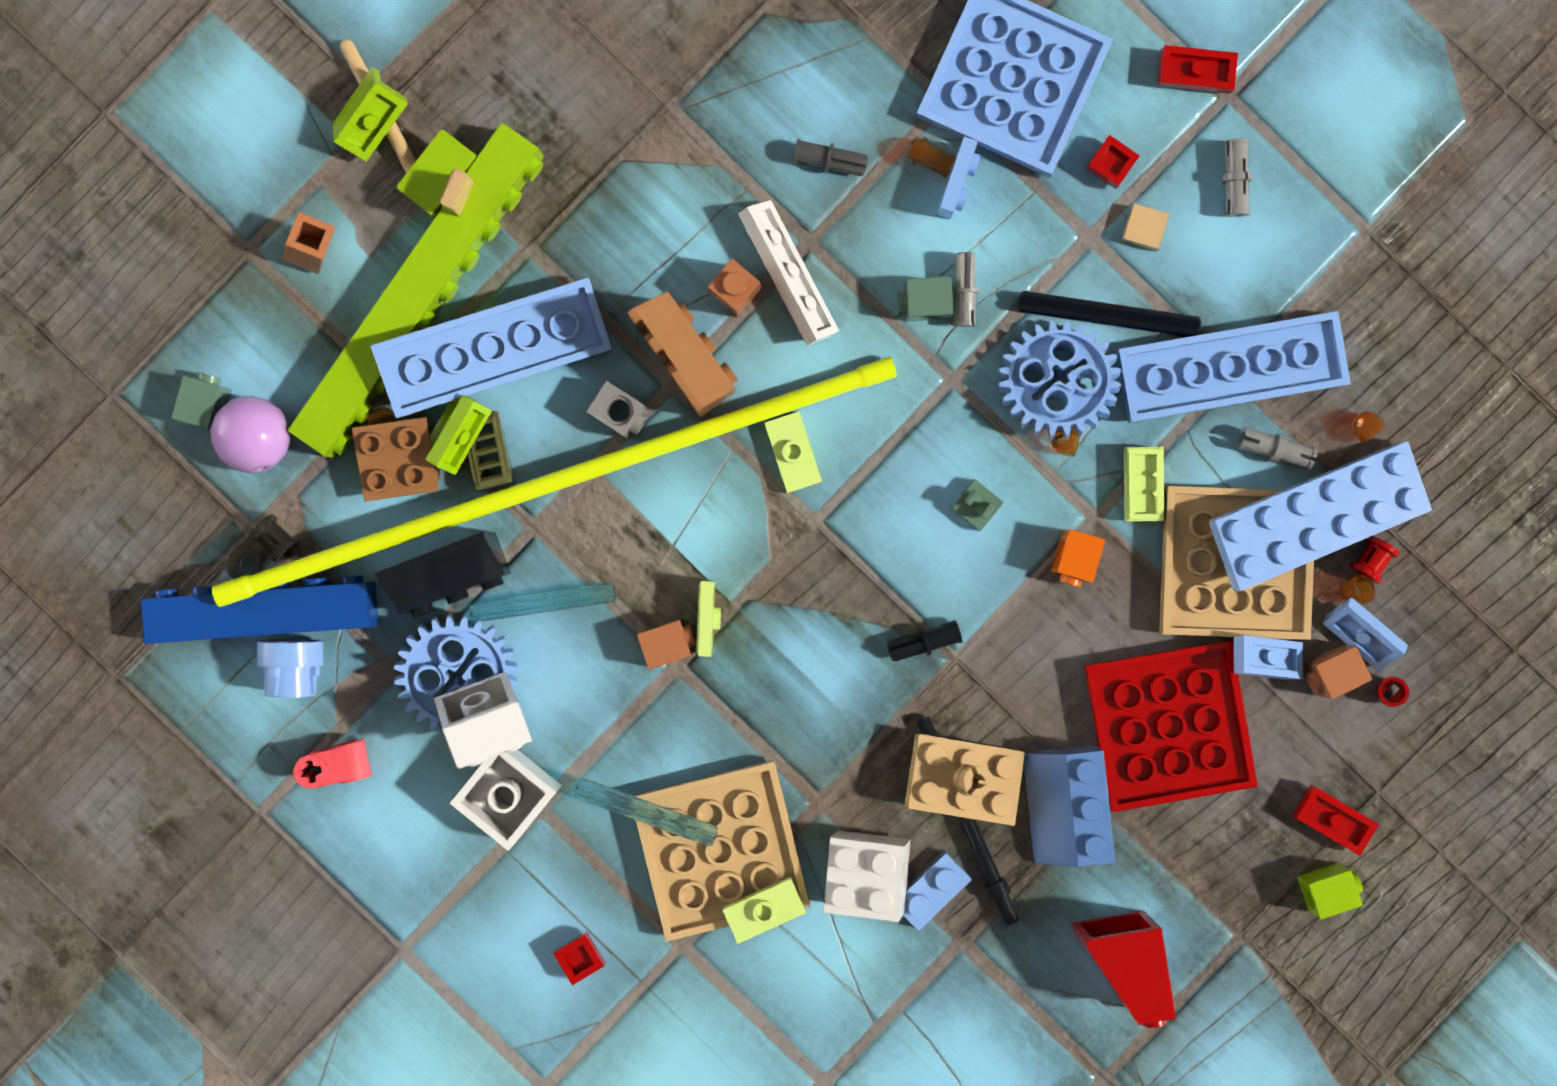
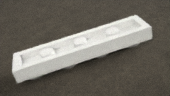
(788, 272)

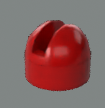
(1398, 697)

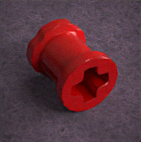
(1374, 559)

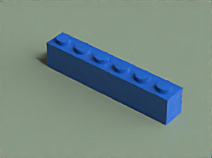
(266, 613)

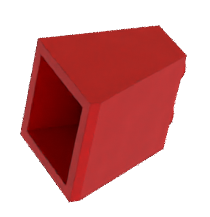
(1134, 962)

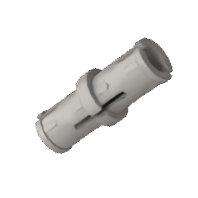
(1237, 177)
(1277, 448)

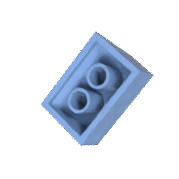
(1069, 807)

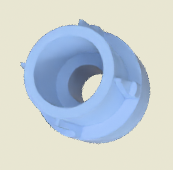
(290, 666)

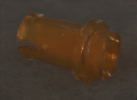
(930, 156)

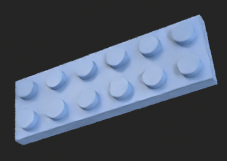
(491, 347)
(1233, 367)
(1320, 516)

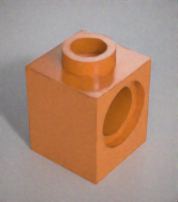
(1077, 557)

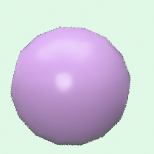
(250, 434)

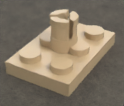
(964, 779)

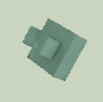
(977, 505)

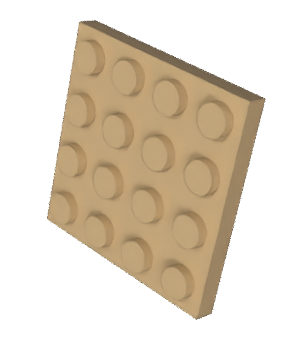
(1195, 584)
(748, 853)

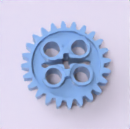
(1080, 404)
(428, 653)

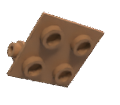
(394, 460)

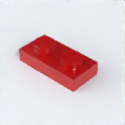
(1197, 69)
(1335, 820)

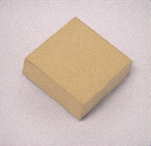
(456, 192)
(1145, 227)

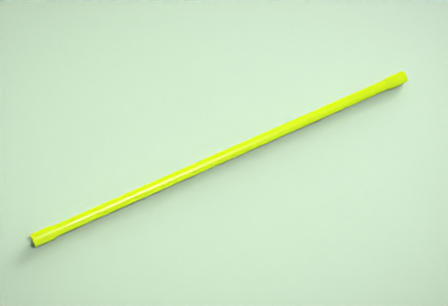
(248, 586)

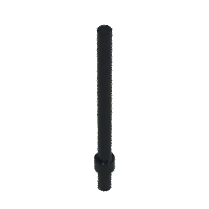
(996, 885)

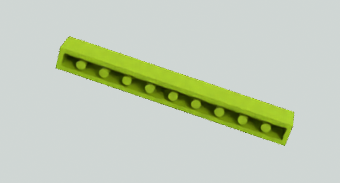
(418, 291)

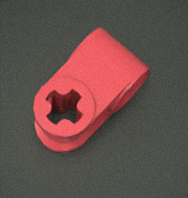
(338, 763)

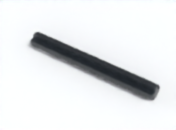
(1109, 314)

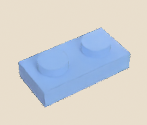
(964, 164)
(1370, 636)
(1268, 657)
(933, 890)

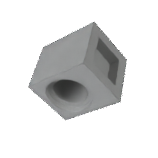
(604, 401)

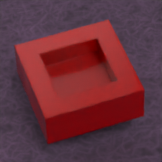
(1112, 162)
(579, 958)

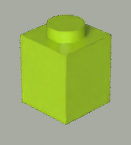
(1331, 890)

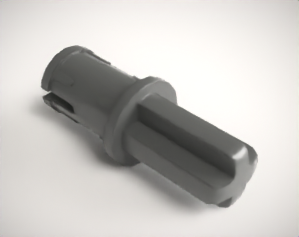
(830, 158)

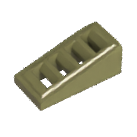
(507, 476)

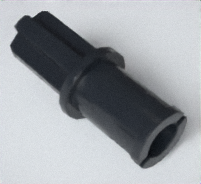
(924, 641)

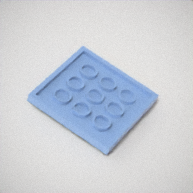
(1014, 80)

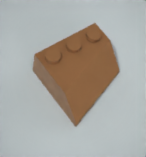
(684, 352)

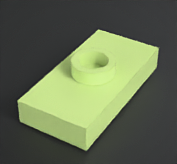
(793, 452)
(1143, 484)
(708, 618)
(764, 910)

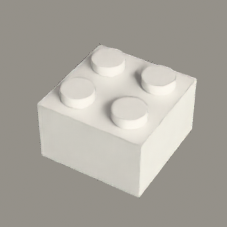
(482, 720)
(505, 796)
(867, 876)

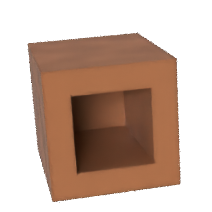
(308, 242)
(734, 287)
(666, 643)
(1336, 672)

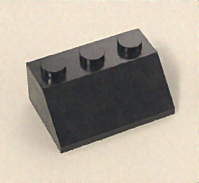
(445, 574)

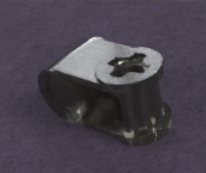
(265, 544)

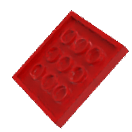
(1171, 725)

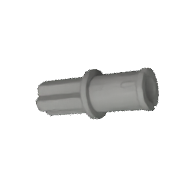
(964, 292)

